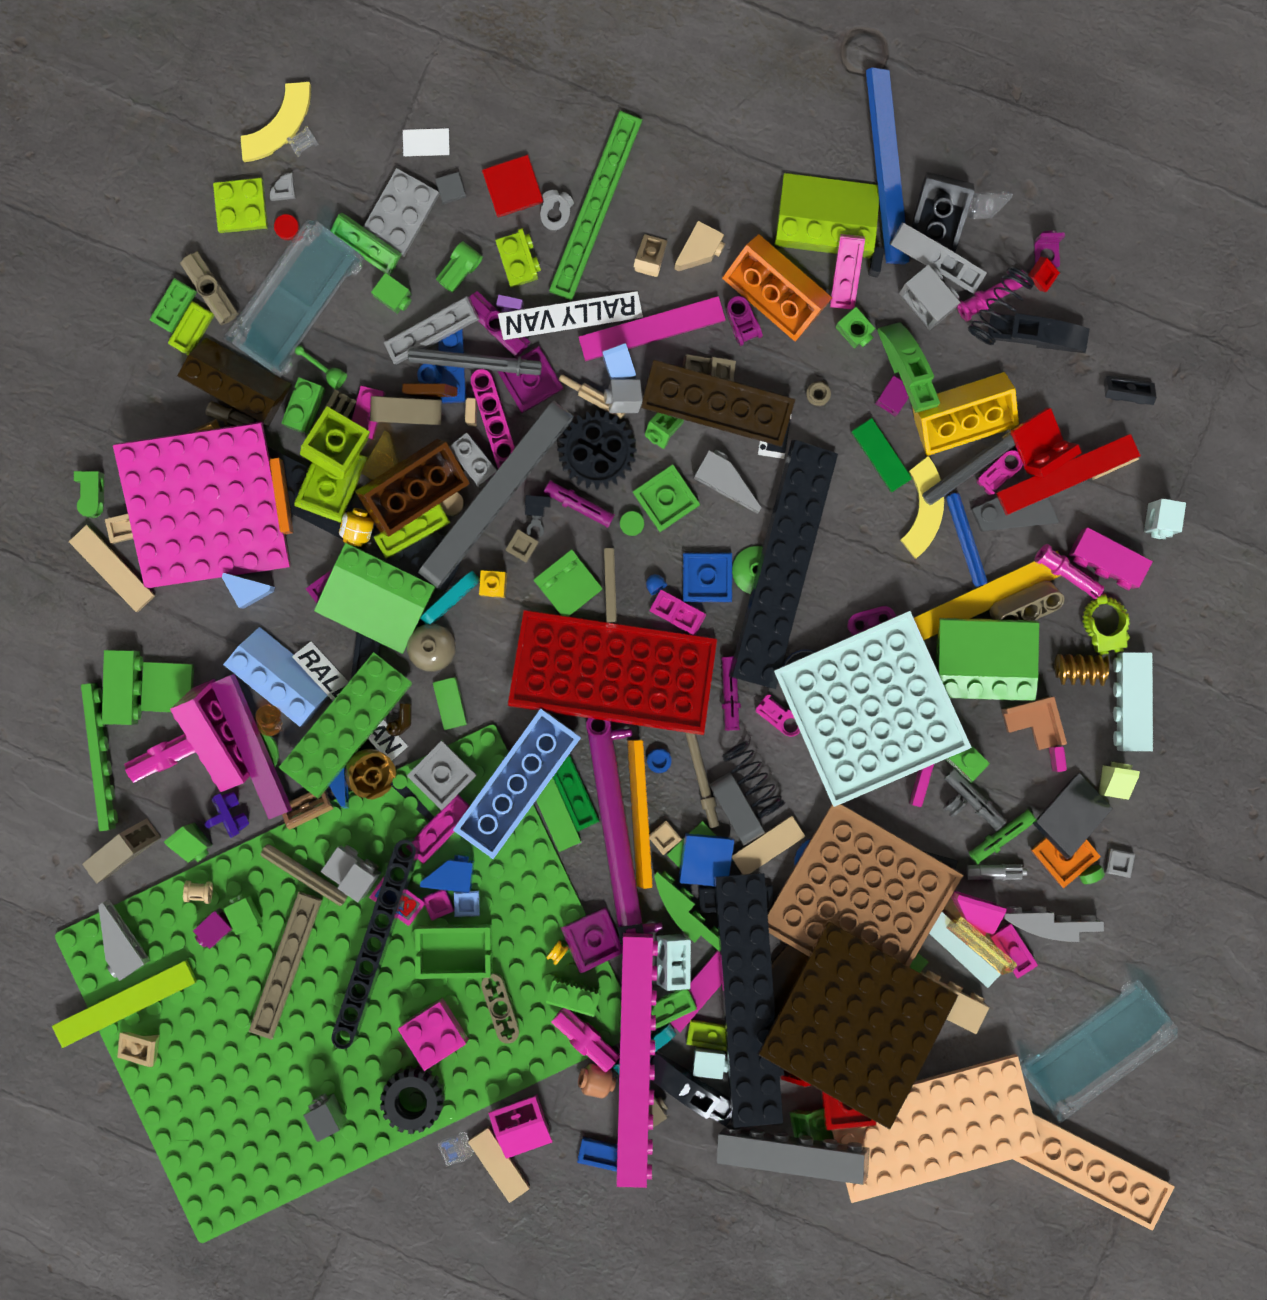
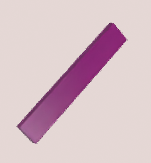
(251, 746)

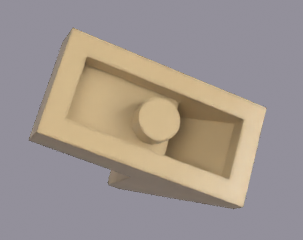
(650, 255)
(138, 1048)

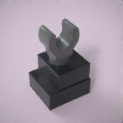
(536, 508)

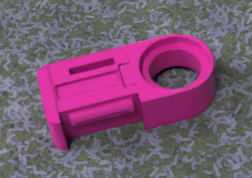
(998, 473)
(775, 714)

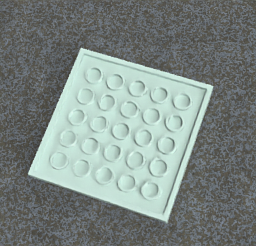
(872, 709)

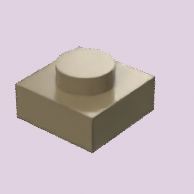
(522, 546)

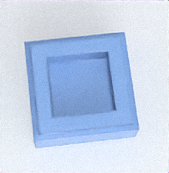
(466, 904)

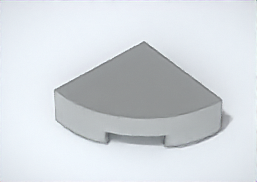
(283, 188)

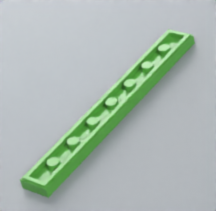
(595, 205)

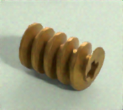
(1082, 668)

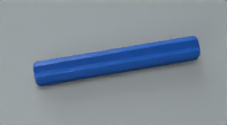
(966, 539)

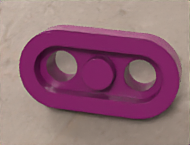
(869, 618)

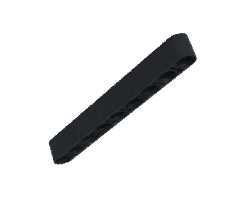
(368, 952)

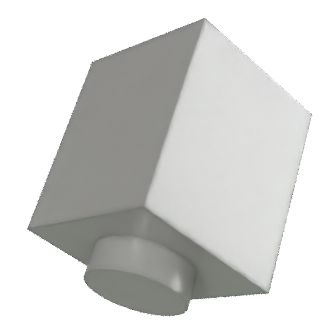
(623, 396)

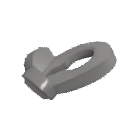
(550, 198)

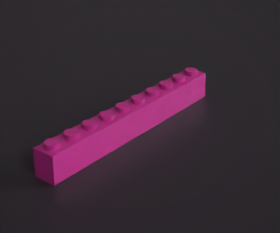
(635, 1060)

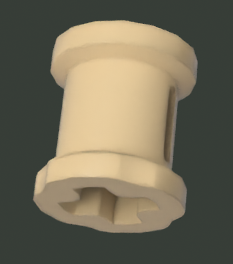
(198, 892)

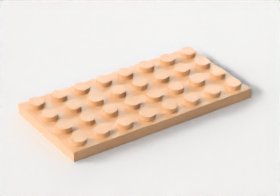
(948, 1128)

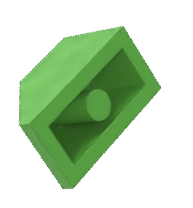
(189, 843)

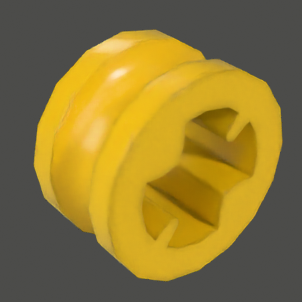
(557, 952)

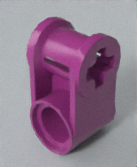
(743, 322)

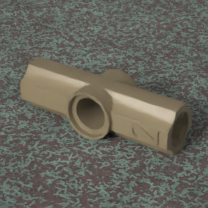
(201, 277)

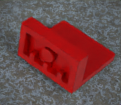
(1042, 444)

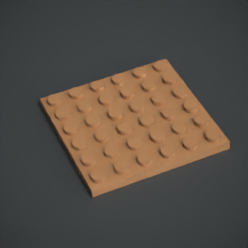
(863, 884)

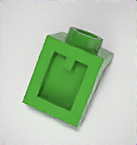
(661, 428)

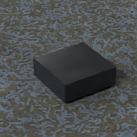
(876, 262)

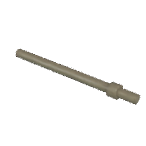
(707, 802)

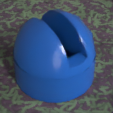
(655, 584)

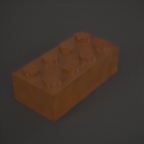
(412, 487)

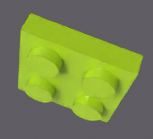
(240, 205)

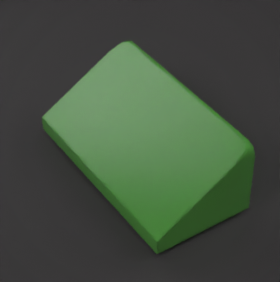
(450, 703)

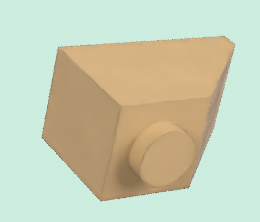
(700, 247)

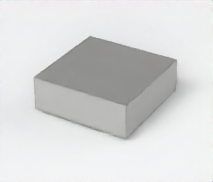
(1119, 863)

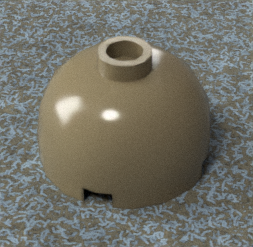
(431, 647)

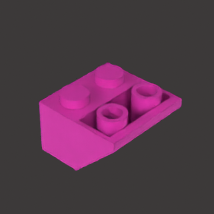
(520, 1126)

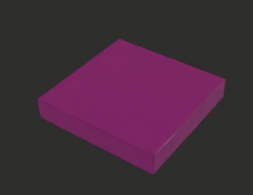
(532, 389)
(592, 940)

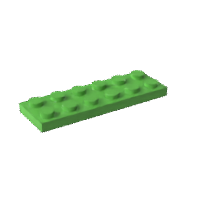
(345, 725)

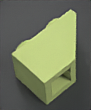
(1118, 780)

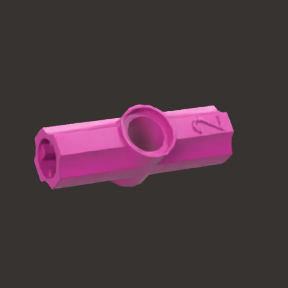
(159, 758)
(585, 1039)

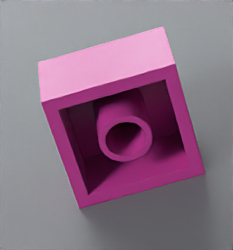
(433, 1034)

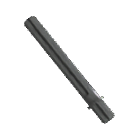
(452, 359)
(969, 468)

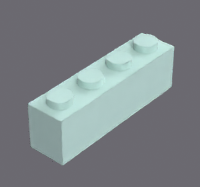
(1134, 702)

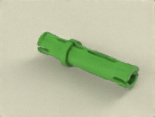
(978, 853)

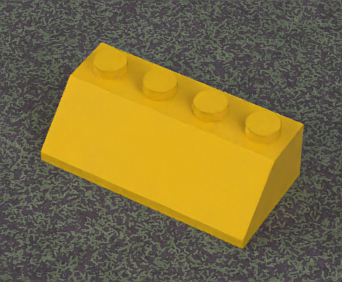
(968, 414)

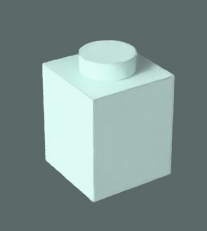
(709, 1063)

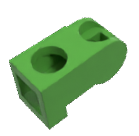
(91, 493)

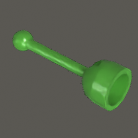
(334, 376)

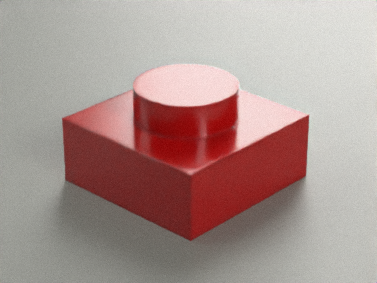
(1043, 274)

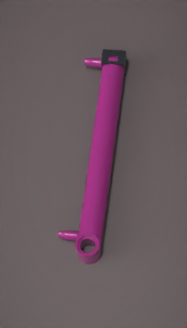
(616, 830)

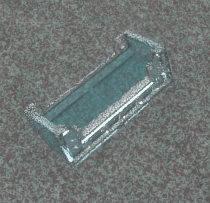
(293, 296)
(1100, 1051)

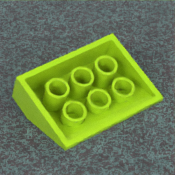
(820, 209)

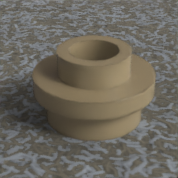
(824, 388)

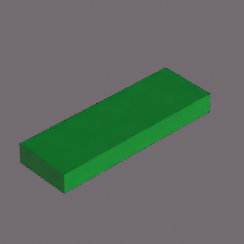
(881, 455)
(575, 795)

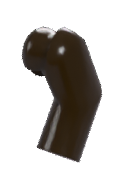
(402, 723)

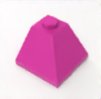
(980, 913)

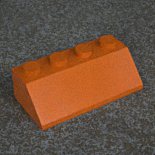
(776, 287)

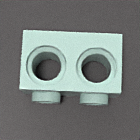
(673, 962)

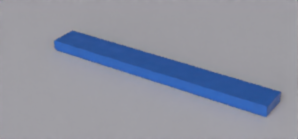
(886, 160)

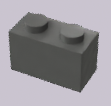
(324, 1116)

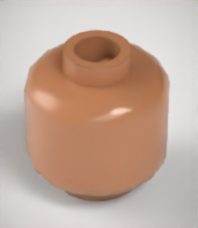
(595, 1081)

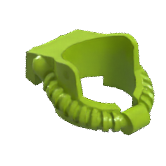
(1114, 641)

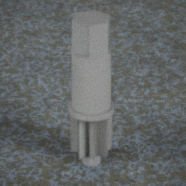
(996, 872)

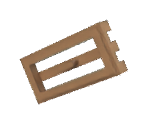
(307, 811)

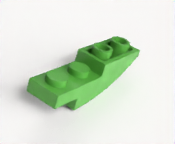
(911, 364)
(678, 904)

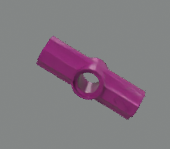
(488, 313)

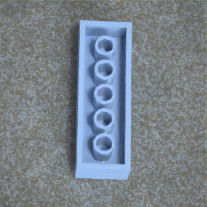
(517, 783)

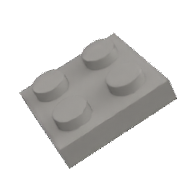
(441, 775)

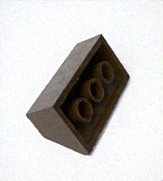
(235, 381)

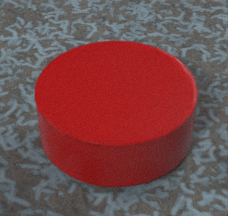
(286, 227)

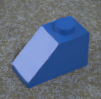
(452, 875)

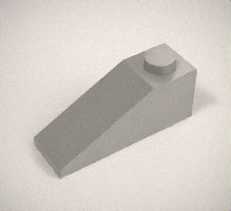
(723, 478)
(120, 946)

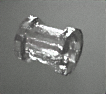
(302, 141)

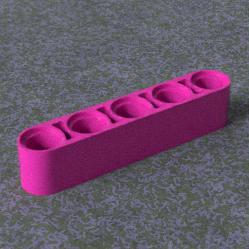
(492, 417)

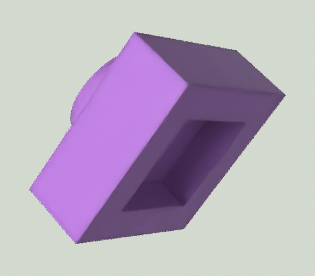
(509, 304)

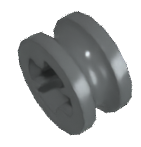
(955, 805)

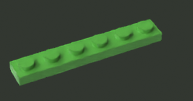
(100, 767)

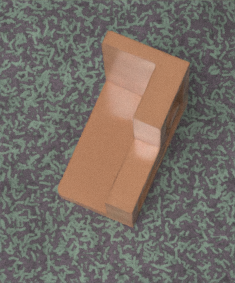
(1041, 717)

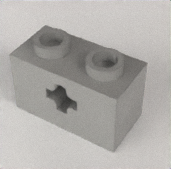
(473, 460)

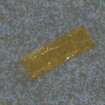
(981, 946)

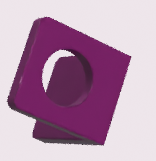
(1048, 240)

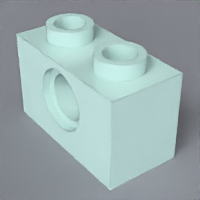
(1164, 518)

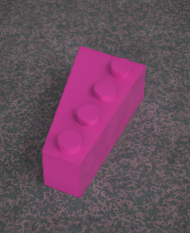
(210, 736)

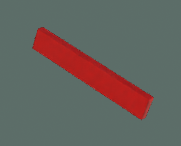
(1069, 474)

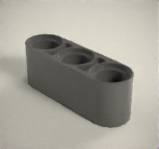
(736, 808)

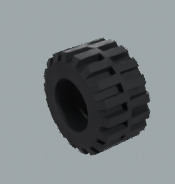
(407, 1119)

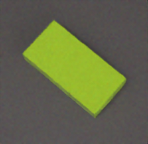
(191, 328)

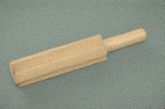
(589, 394)

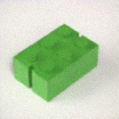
(453, 951)

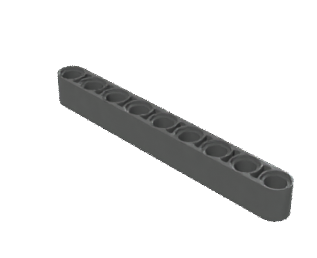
(496, 494)

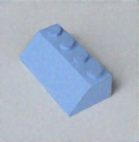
(276, 676)

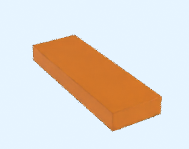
(281, 496)

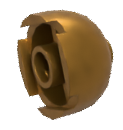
(370, 773)

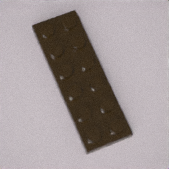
(717, 403)

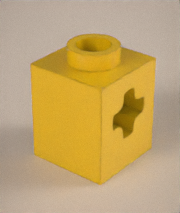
(493, 584)

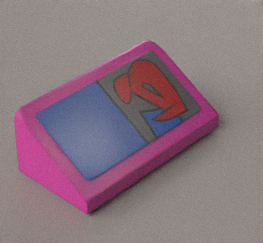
(410, 906)

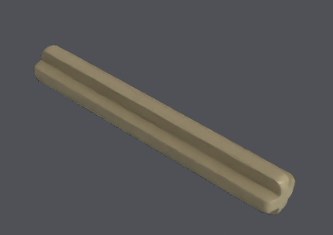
(303, 874)

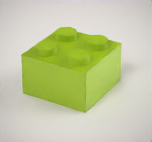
(334, 443)

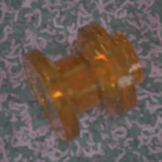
(269, 720)

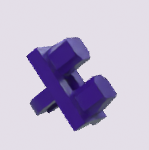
(222, 804)

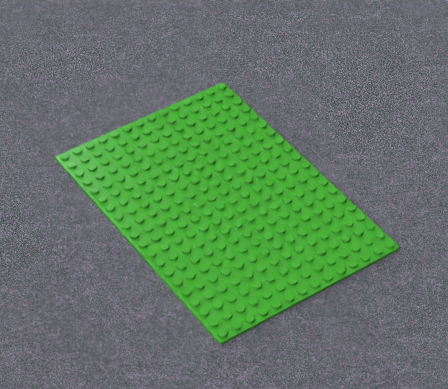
(253, 1090)

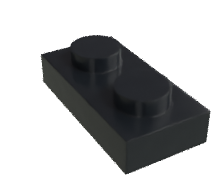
(1130, 390)

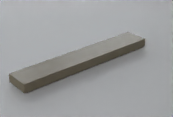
(285, 965)

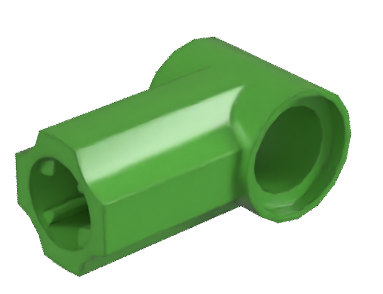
(463, 261)

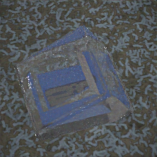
(455, 1149)

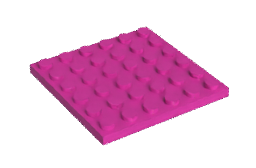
(201, 504)

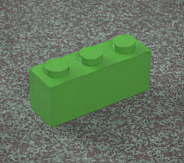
(121, 687)

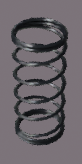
(977, 331)
(770, 809)

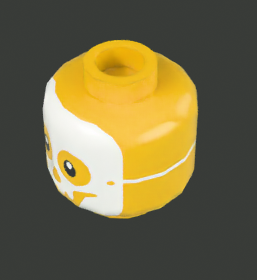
(356, 527)

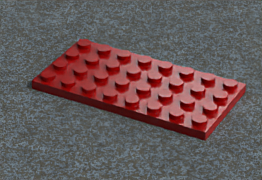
(613, 672)

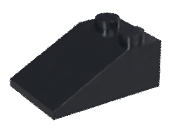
(943, 209)

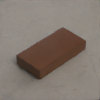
(429, 390)

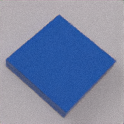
(707, 577)
(705, 858)

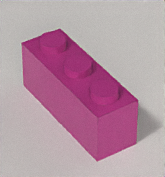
(1110, 559)

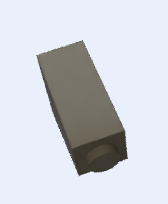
(121, 850)

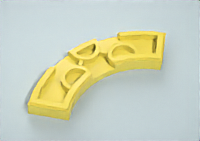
(285, 124)
(929, 516)

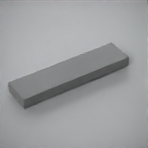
(432, 329)

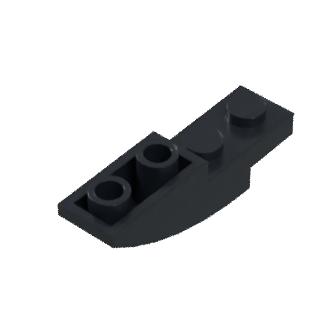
(1041, 332)
(690, 1090)

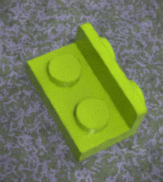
(517, 258)

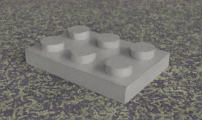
(401, 211)

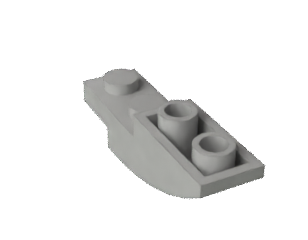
(939, 257)
(1042, 923)

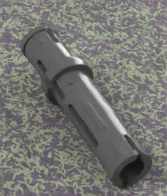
(975, 799)

